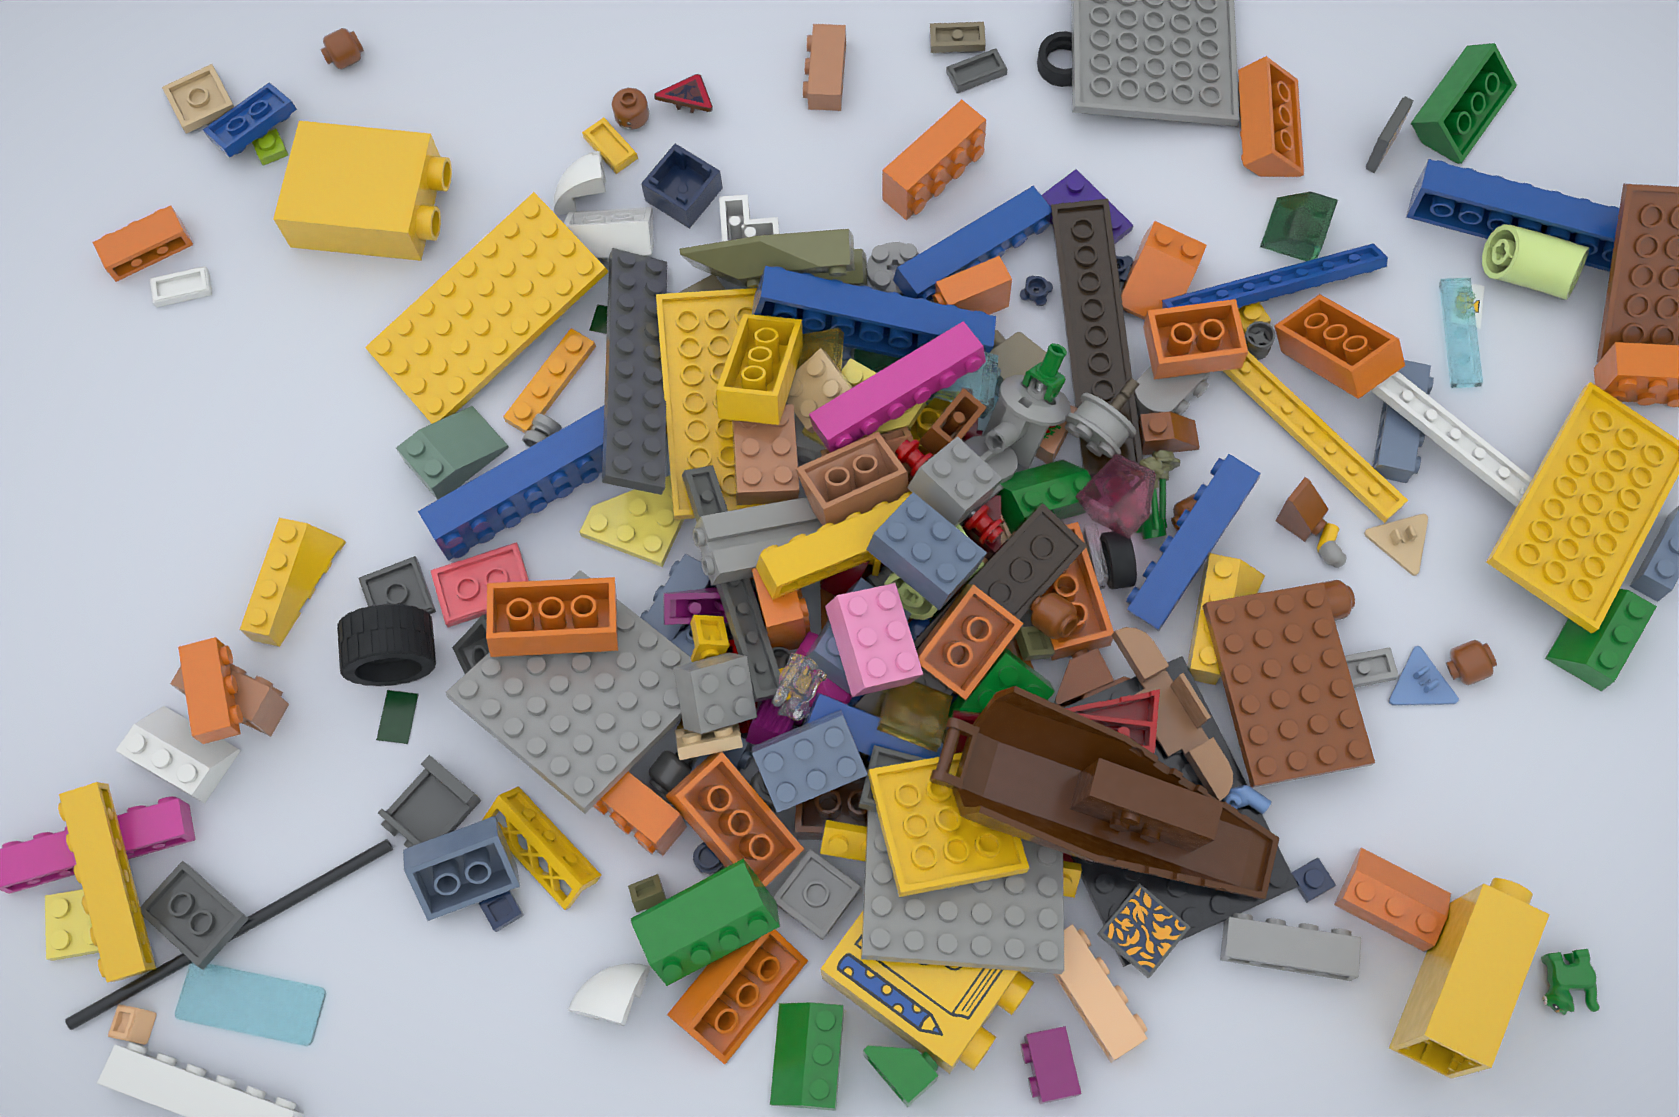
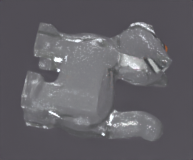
(801, 683)

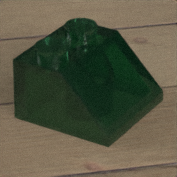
(1299, 225)

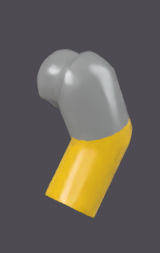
(1328, 548)

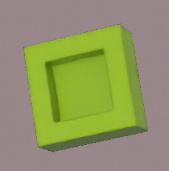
(270, 147)

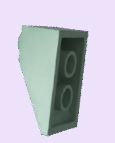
(451, 450)

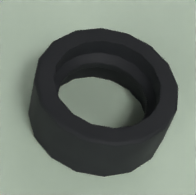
(1050, 73)
(1119, 560)

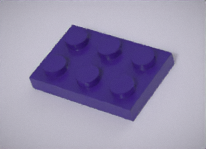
(1077, 188)

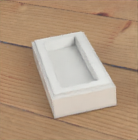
(180, 286)

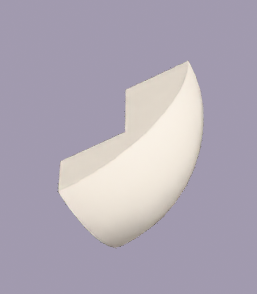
(581, 178)
(611, 993)

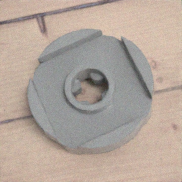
(884, 257)

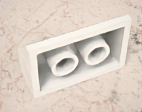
(613, 228)
(167, 749)

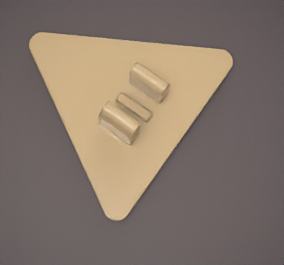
(1402, 541)

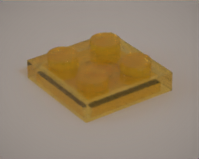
(916, 714)

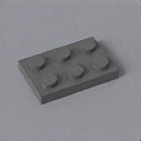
(193, 915)

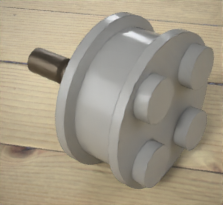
(1102, 422)

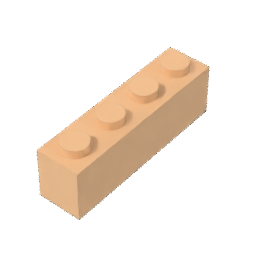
(1097, 999)

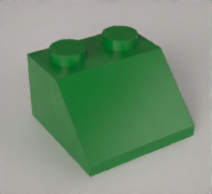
(903, 1070)

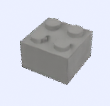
(715, 692)

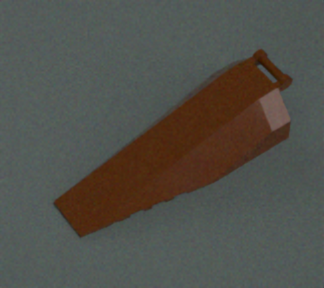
(1023, 776)

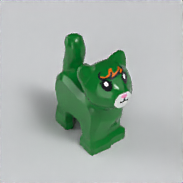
(1574, 976)

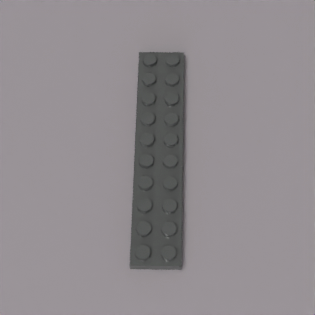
(633, 375)

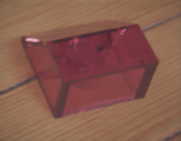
(1119, 495)

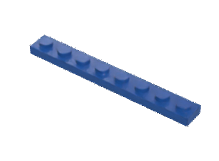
(1289, 278)

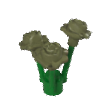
(1161, 464)

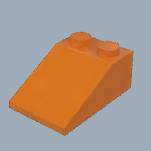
(1160, 269)

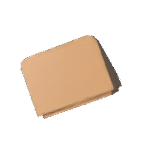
(132, 1024)

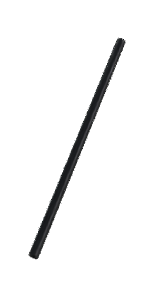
(254, 920)

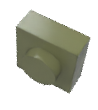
(1034, 644)
(647, 893)

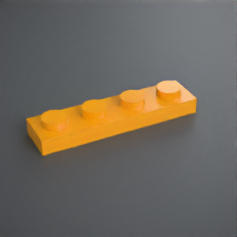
(550, 380)

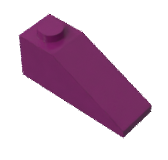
(682, 605)

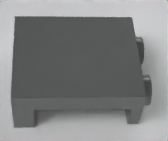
(430, 805)

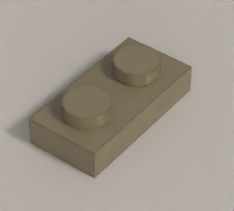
(957, 37)

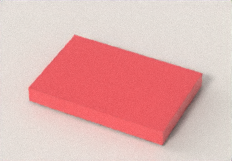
(463, 584)

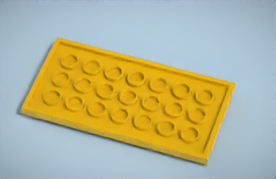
(486, 309)
(694, 347)
(1588, 508)

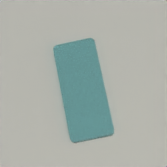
(251, 1003)

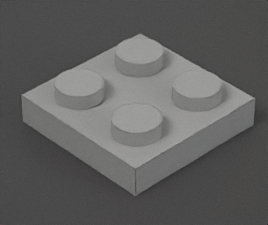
(816, 894)

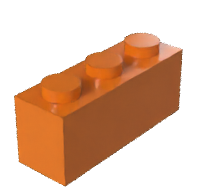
(142, 243)
(210, 690)

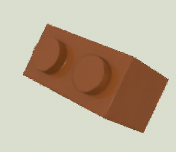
(953, 422)

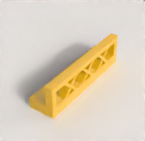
(544, 841)

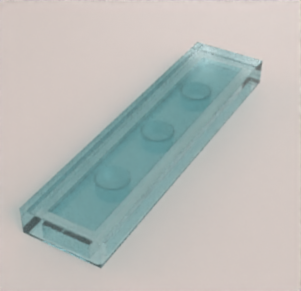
(1460, 332)

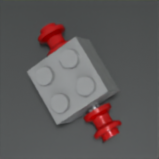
(954, 484)

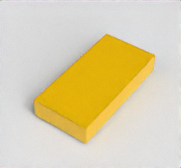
(610, 143)

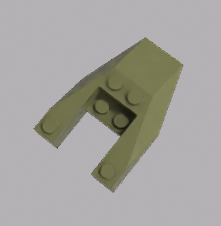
(820, 253)

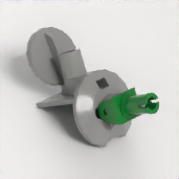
(1023, 415)

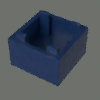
(682, 185)

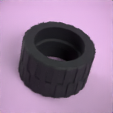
(386, 645)

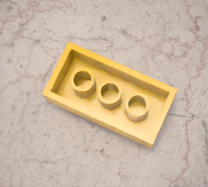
(760, 369)

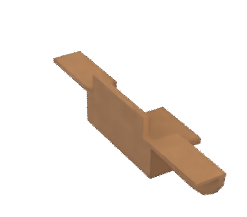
(1178, 713)

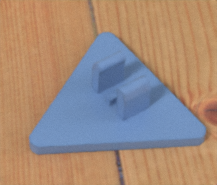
(1421, 683)

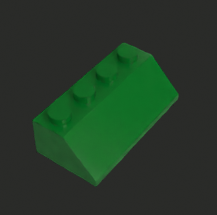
(1465, 102)
(706, 922)

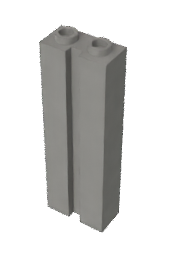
(736, 538)

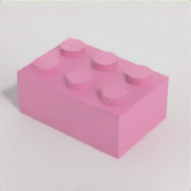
(873, 639)

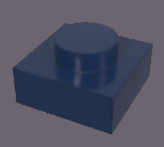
(1313, 880)
(501, 910)

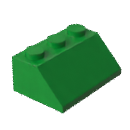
(1049, 484)
(1601, 655)
(807, 1055)

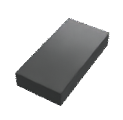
(976, 70)

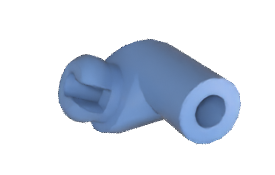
(1244, 796)

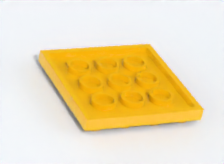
(929, 839)

